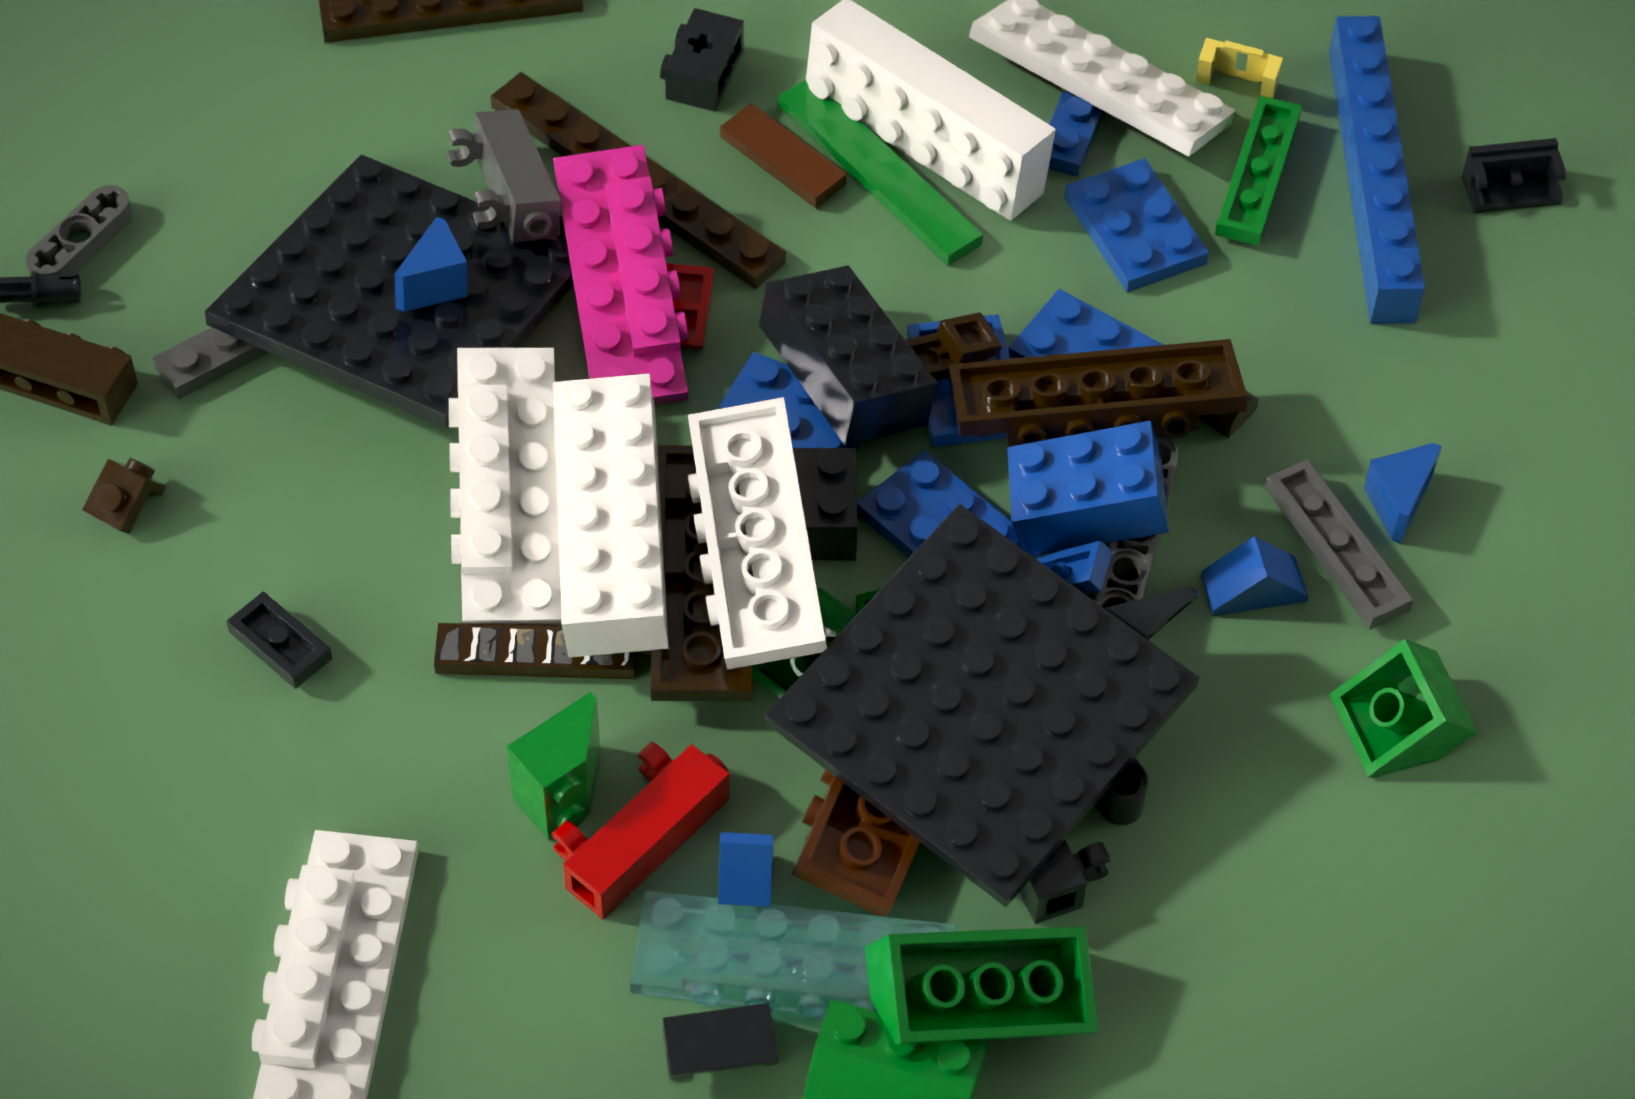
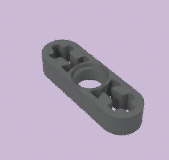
(82, 218)

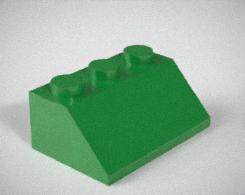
(861, 1061)

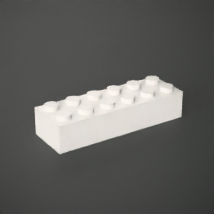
(930, 108)
(609, 516)

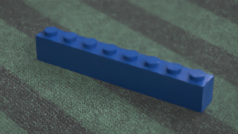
(1376, 171)

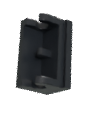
(1514, 175)
(719, 1040)

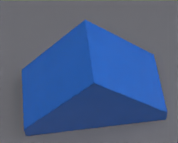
(432, 270)
(1398, 485)
(1253, 579)
(745, 869)

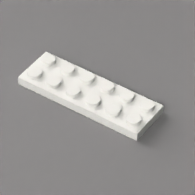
(1103, 74)

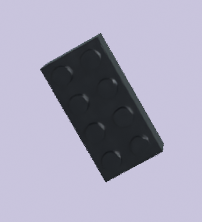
(847, 354)

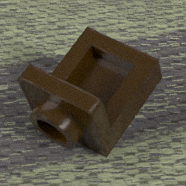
(122, 493)

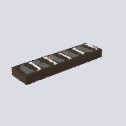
(520, 652)

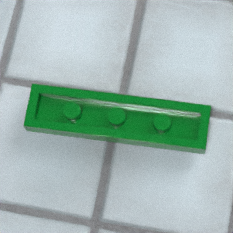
(1258, 170)

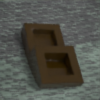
(956, 341)

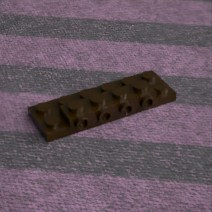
(375, 18)
(1097, 391)
(695, 658)

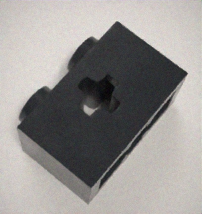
(703, 59)

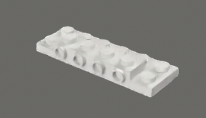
(506, 487)
(754, 534)
(334, 968)

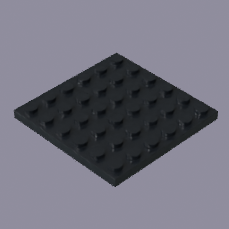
(330, 290)
(982, 703)

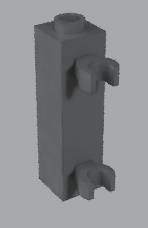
(514, 172)

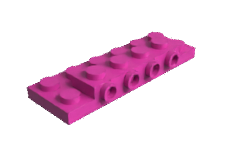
(622, 269)

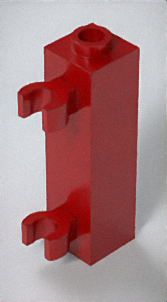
(645, 830)

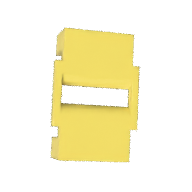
(1223, 56)

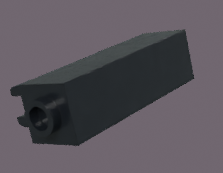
(1063, 879)

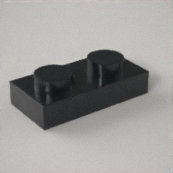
(279, 640)

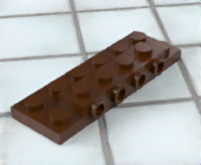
(854, 849)

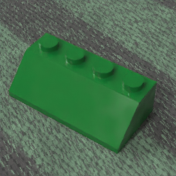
(983, 984)

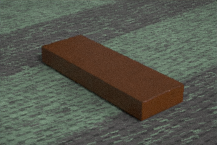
(783, 155)

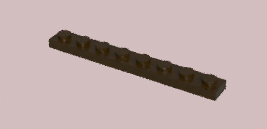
(687, 211)

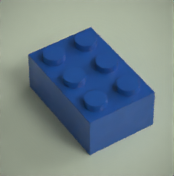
(1087, 489)

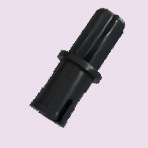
(41, 289)

